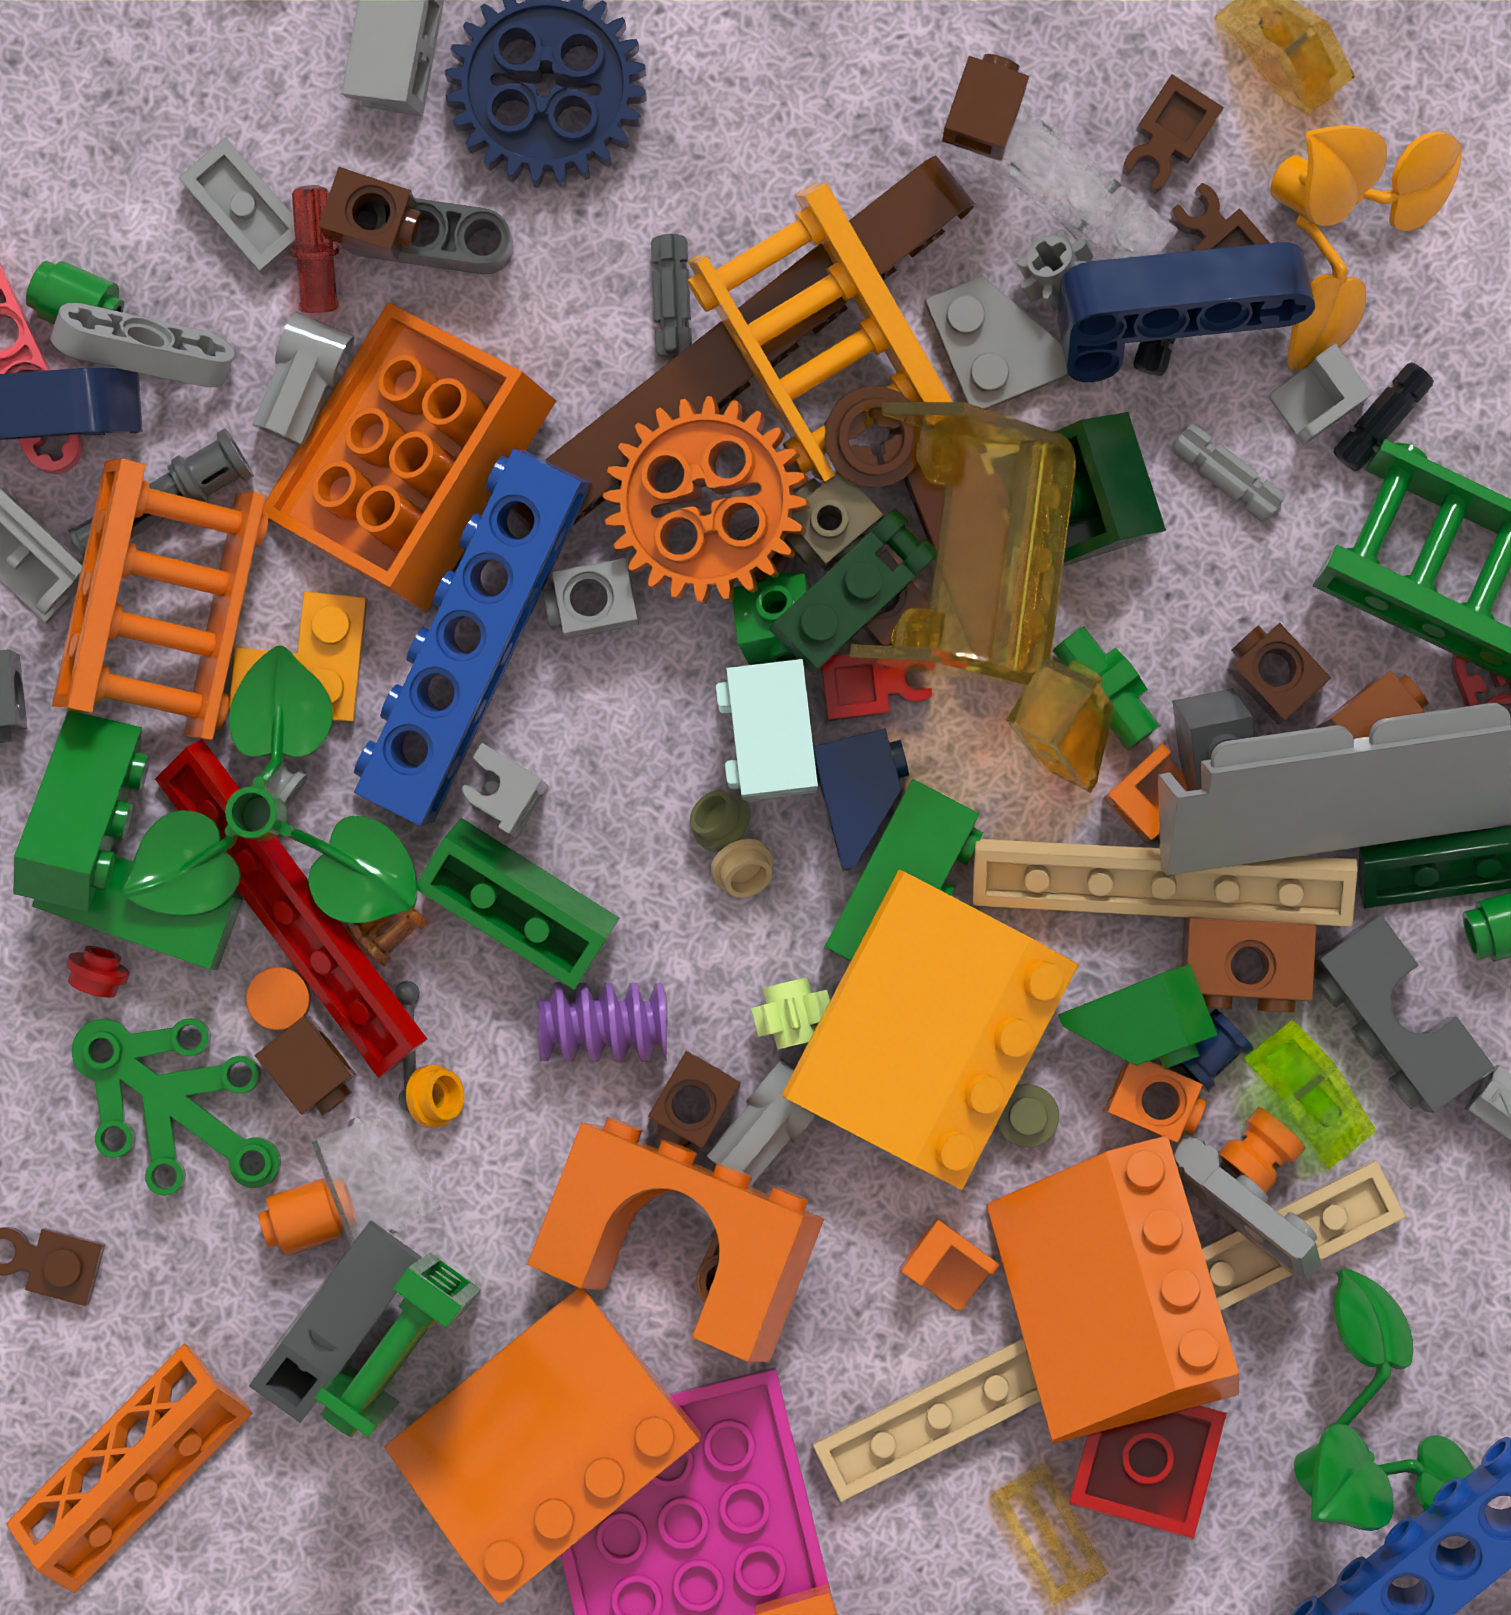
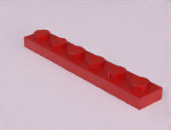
(306, 934)

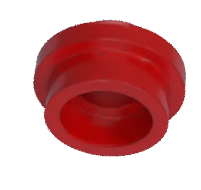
(97, 971)

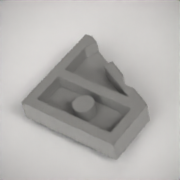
(993, 344)

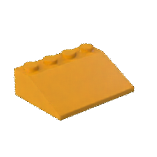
(930, 1029)

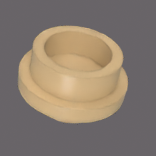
(743, 867)

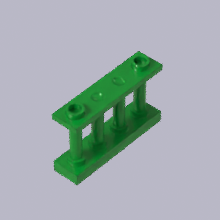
(1412, 599)
(431, 1295)

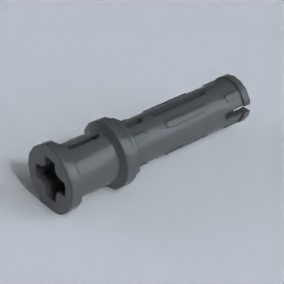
(187, 477)

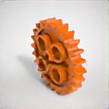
(696, 443)

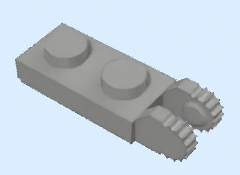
(1245, 1208)

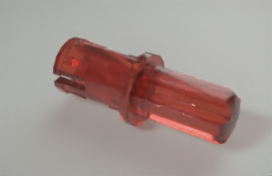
(313, 251)

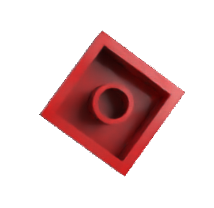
(1151, 1470)

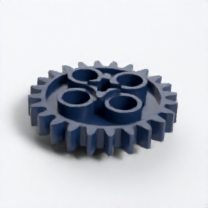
(538, 140)

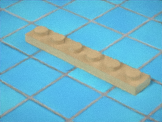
(1134, 884)

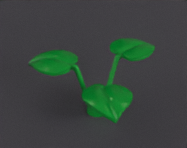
(184, 861)
(1340, 1468)

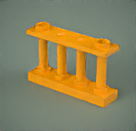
(848, 277)

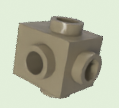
(838, 499)

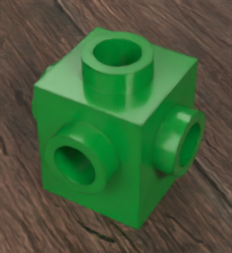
(759, 610)

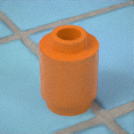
(301, 1218)

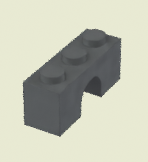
(1363, 974)

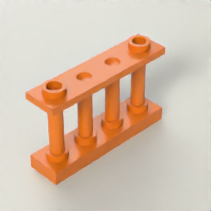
(100, 619)

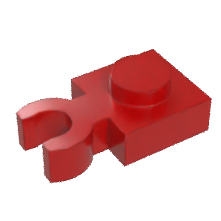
(862, 688)

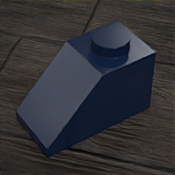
(859, 787)

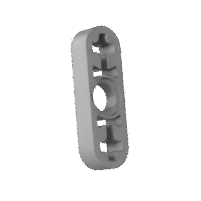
(142, 345)

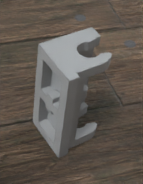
(392, 54)
(34, 561)
(513, 798)

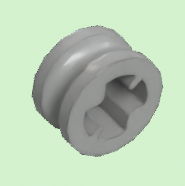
(287, 783)

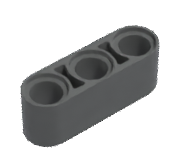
(450, 247)

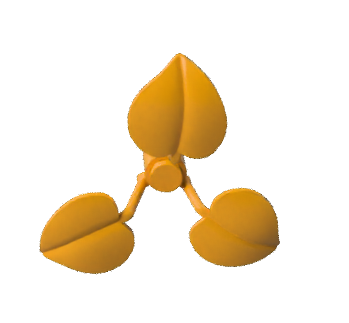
(1324, 190)

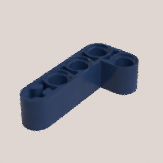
(1177, 298)
(69, 403)

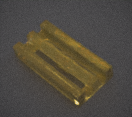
(1021, 1486)

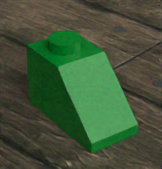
(1147, 1019)

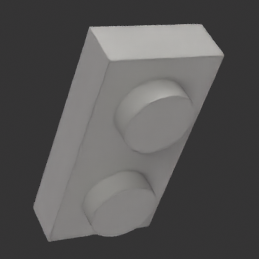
(242, 205)

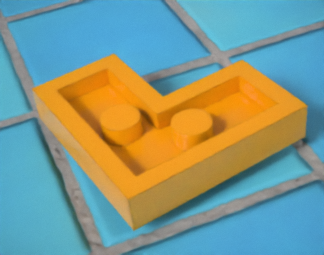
(327, 646)

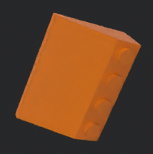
(406, 454)
(1113, 1292)
(542, 1444)

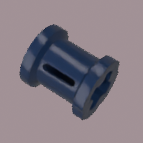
(1217, 1052)

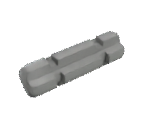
(1228, 472)

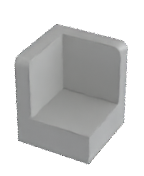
(1320, 394)

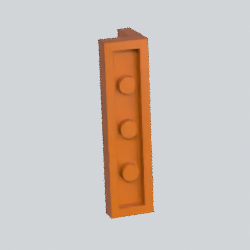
(133, 1478)

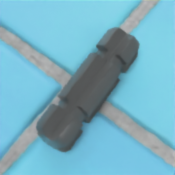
(671, 294)

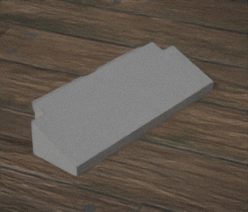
(1339, 792)

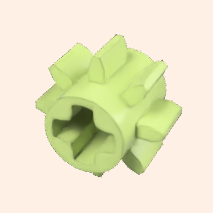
(790, 1012)

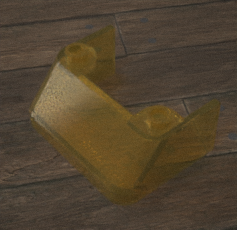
(995, 545)

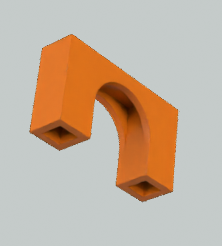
(759, 1235)

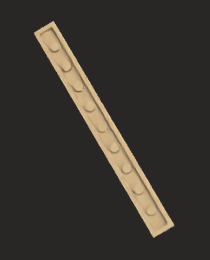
(1004, 1382)

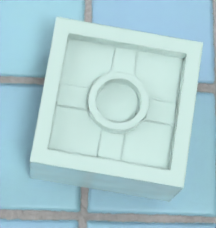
(769, 730)

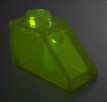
(1310, 1093)

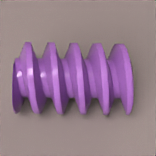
(603, 1022)

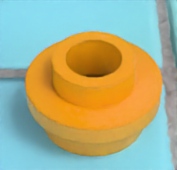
(434, 1096)

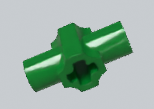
(1121, 684)

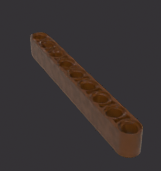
(889, 228)

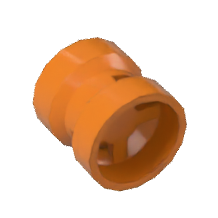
(1265, 1146)

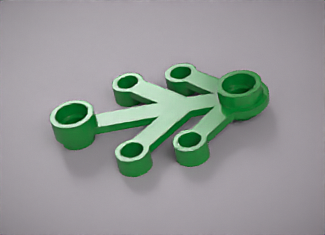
(167, 1097)

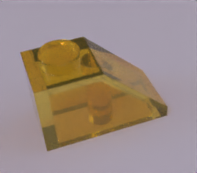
(1289, 49)
(1064, 721)

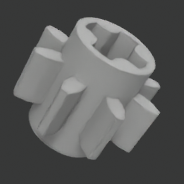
(1047, 263)

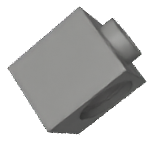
(620, 605)

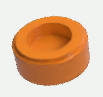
(278, 998)

